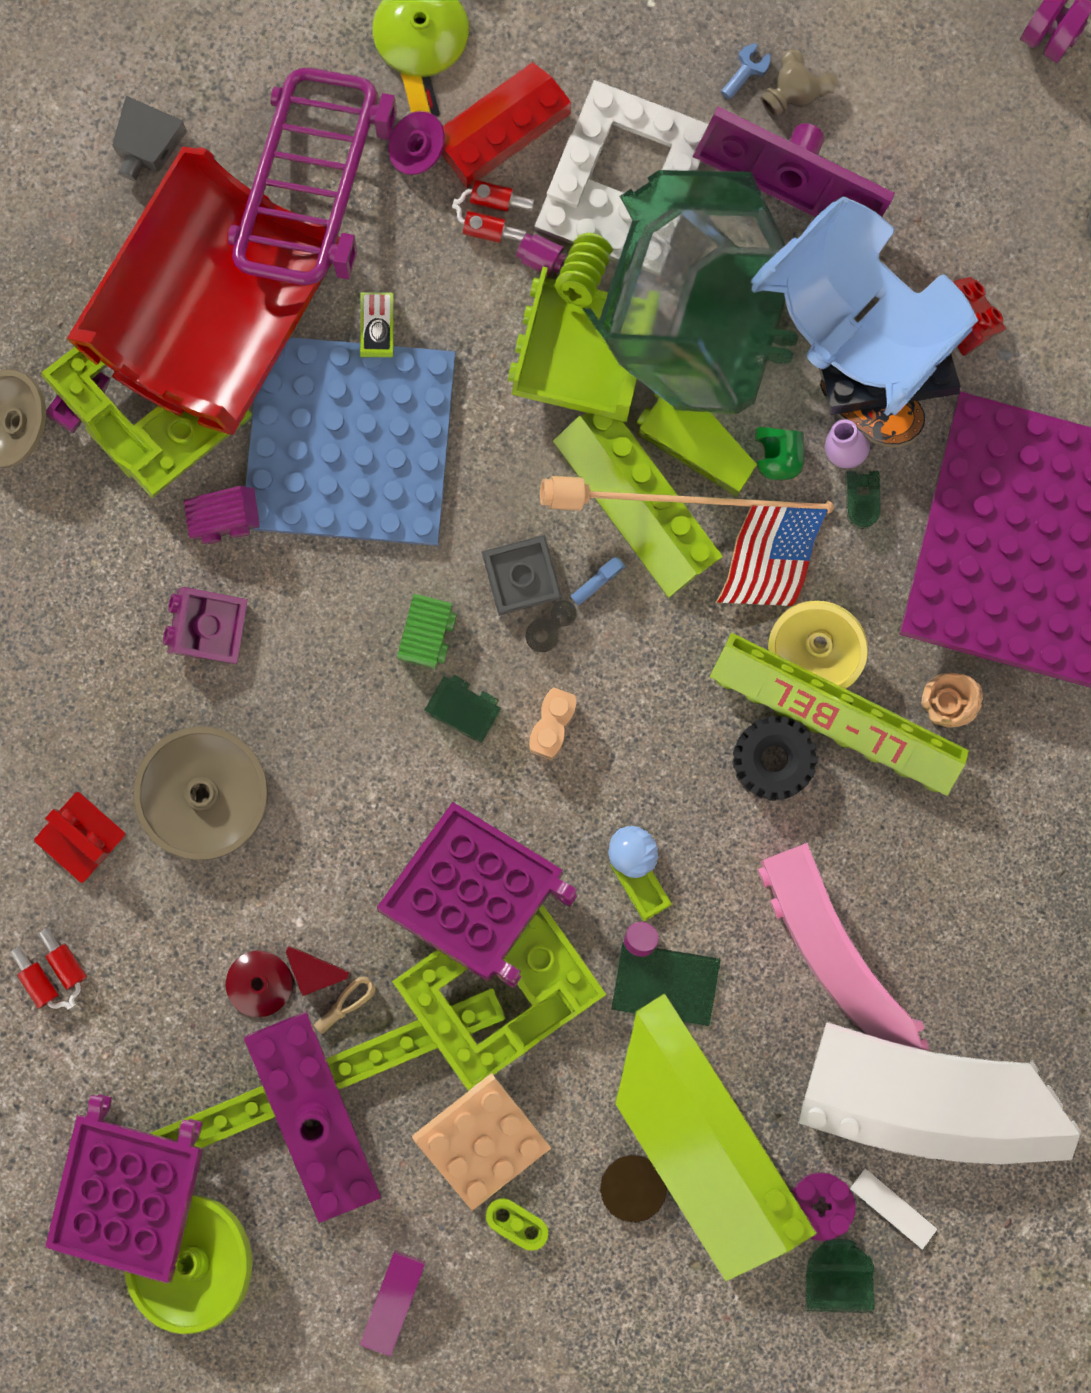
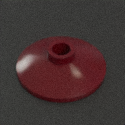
(276, 981)

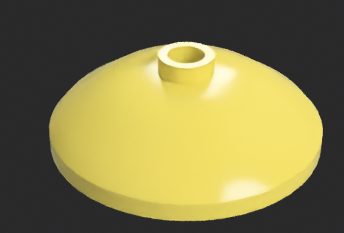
(838, 659)

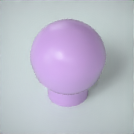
(846, 445)

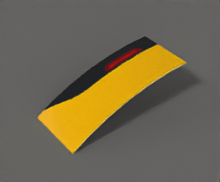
(420, 94)

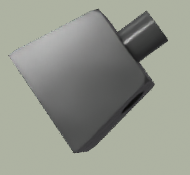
(145, 137)

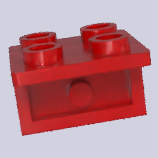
(989, 317)
(79, 836)

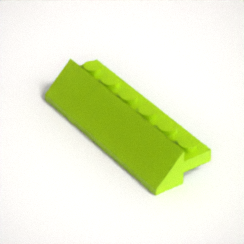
(658, 532)

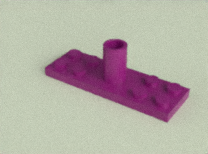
(784, 167)
(303, 1089)

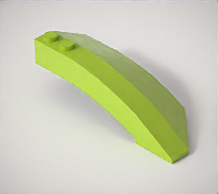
(705, 1146)

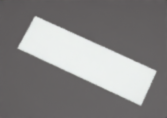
(893, 1208)

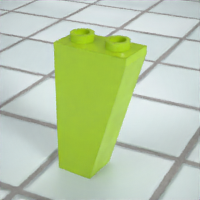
(698, 443)

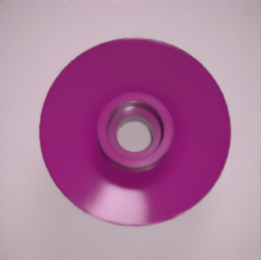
(408, 137)

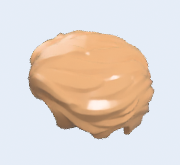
(952, 699)

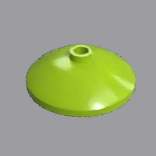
(424, 47)

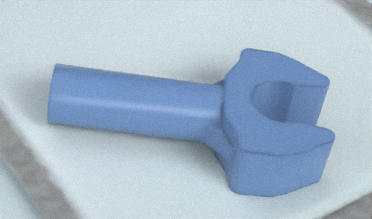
(747, 68)
(605, 574)

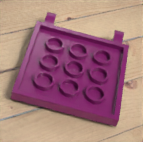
(473, 893)
(125, 1194)

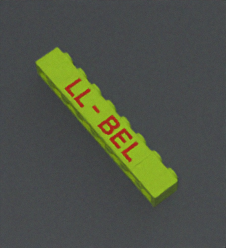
(839, 714)

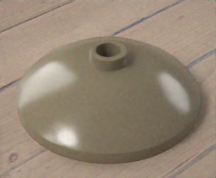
(20, 417)

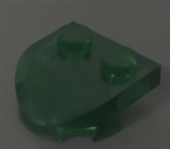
(839, 1279)

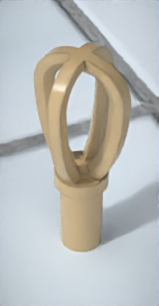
(337, 1011)

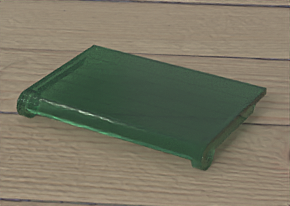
(683, 977)

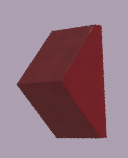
(312, 972)

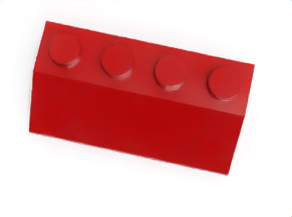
(503, 123)

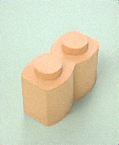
(556, 715)

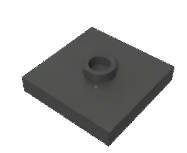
(521, 575)

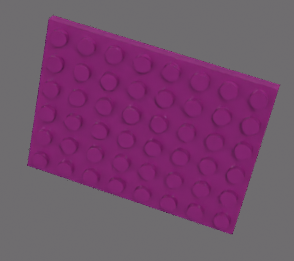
(1009, 543)

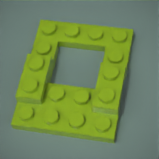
(151, 450)
(551, 980)

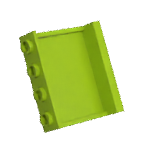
(566, 359)

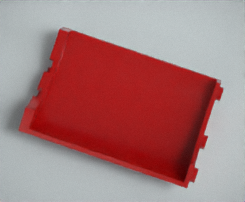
(179, 311)

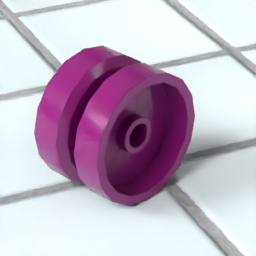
(1060, 22)

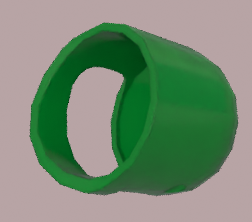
(791, 449)

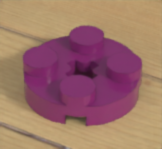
(836, 1193)

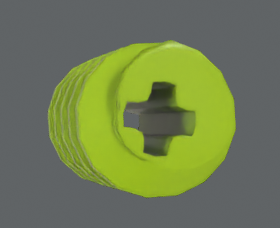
(583, 269)

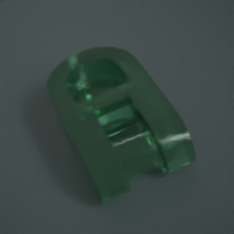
(862, 510)

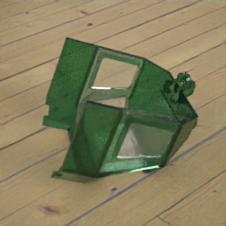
(684, 295)

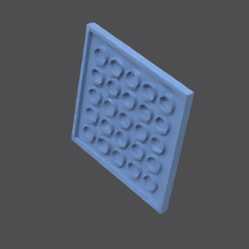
(352, 442)

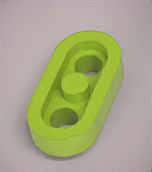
(516, 1224)

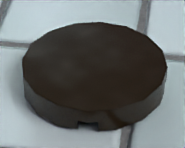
(632, 1188)

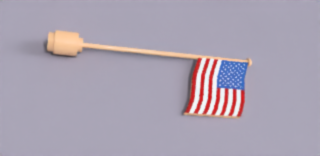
(769, 550)

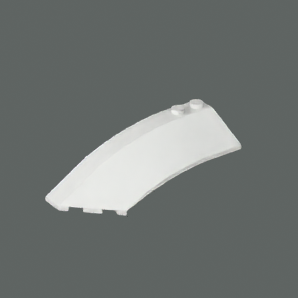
(934, 1103)

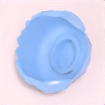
(633, 851)

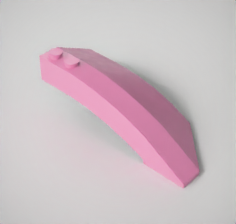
(829, 951)

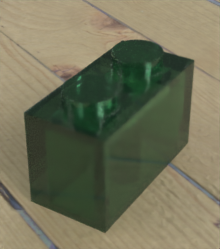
(464, 709)

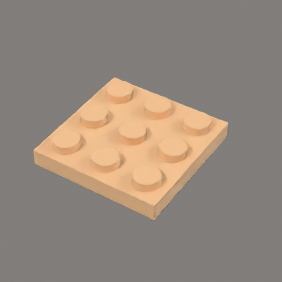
(481, 1142)

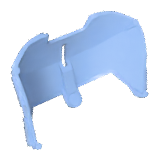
(835, 274)

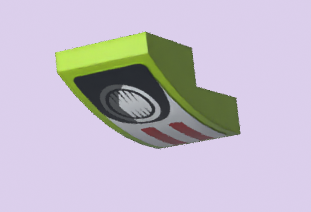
(376, 324)

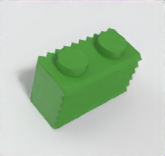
(426, 631)

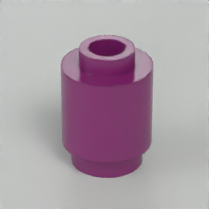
(540, 252)

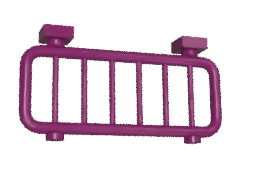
(344, 253)

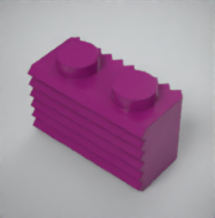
(222, 514)

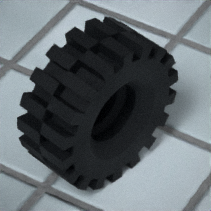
(800, 758)

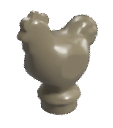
(796, 85)

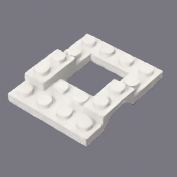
(584, 206)

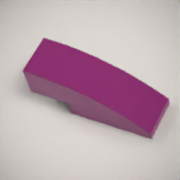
(392, 1303)

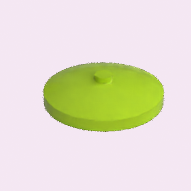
(208, 1275)

